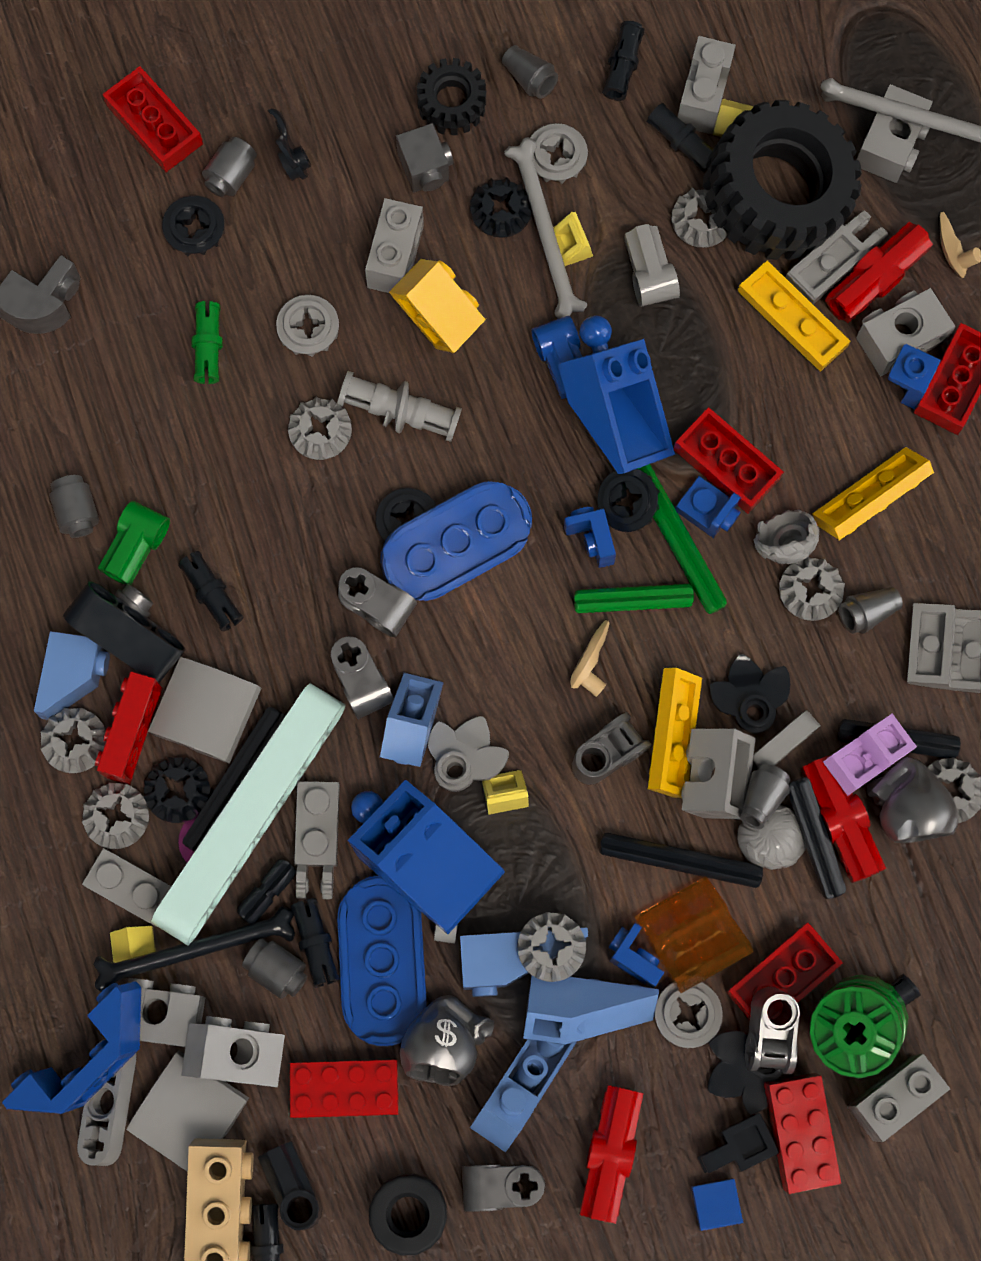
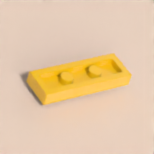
(793, 316)
(873, 493)
(673, 731)

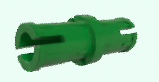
(207, 342)

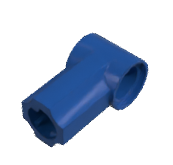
(555, 344)

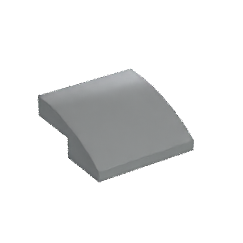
(945, 648)
(204, 709)
(184, 1110)

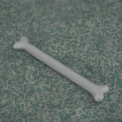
(836, 92)
(523, 156)

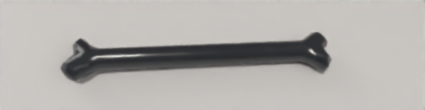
(112, 972)

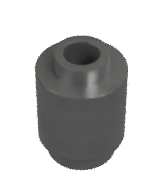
(229, 167)
(73, 506)
(275, 968)

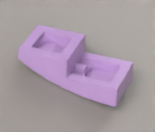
(869, 754)

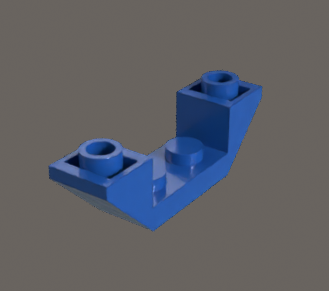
(119, 1022)

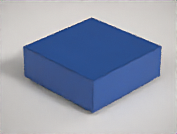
(717, 1204)

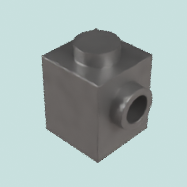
(424, 158)

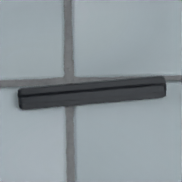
(234, 776)
(681, 860)

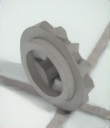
(573, 148)
(695, 231)
(293, 316)
(315, 445)
(794, 594)
(82, 756)
(970, 784)
(122, 833)
(538, 962)
(684, 1034)

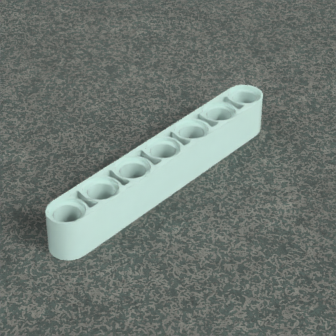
(248, 814)

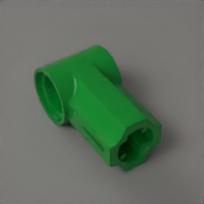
(137, 534)

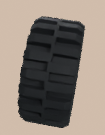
(811, 147)

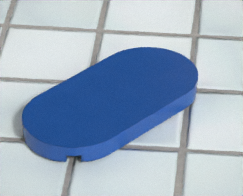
(456, 540)
(380, 962)

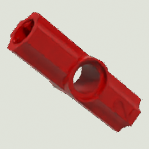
(878, 272)
(845, 823)
(611, 1154)

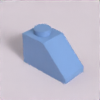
(68, 672)
(411, 720)

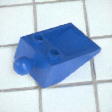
(617, 398)
(422, 854)

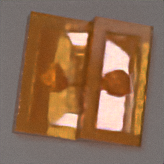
(693, 934)

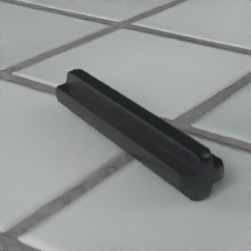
(927, 742)
(816, 838)

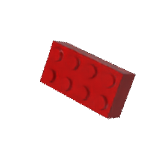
(152, 119)
(955, 382)
(728, 459)
(129, 728)
(792, 967)
(344, 1088)
(802, 1133)

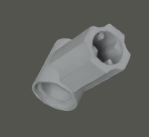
(652, 276)

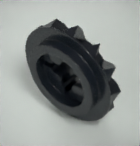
(182, 213)
(502, 223)
(614, 489)
(398, 504)
(175, 809)

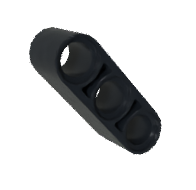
(123, 631)

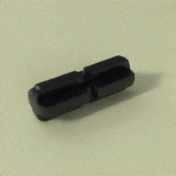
(261, 898)

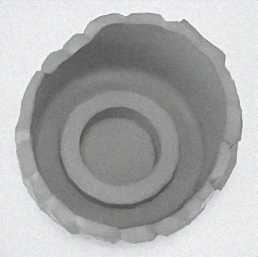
(787, 537)
(774, 845)

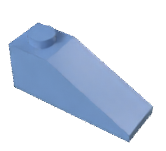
(494, 961)

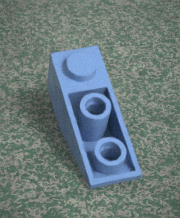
(584, 1008)
(520, 1091)

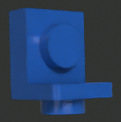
(913, 372)
(708, 507)
(599, 539)
(637, 964)

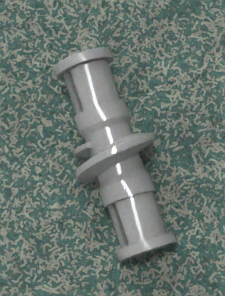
(399, 405)

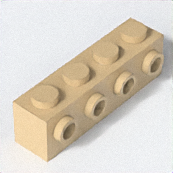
(217, 1200)

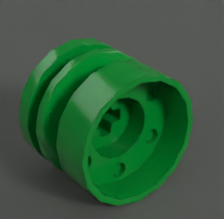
(855, 1001)

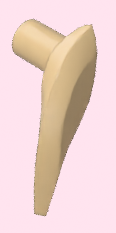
(953, 251)
(582, 673)

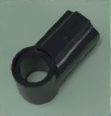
(288, 1182)

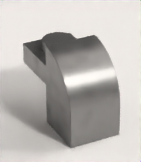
(42, 306)

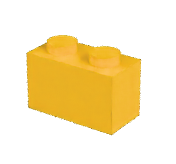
(438, 304)

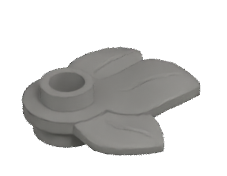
(465, 748)

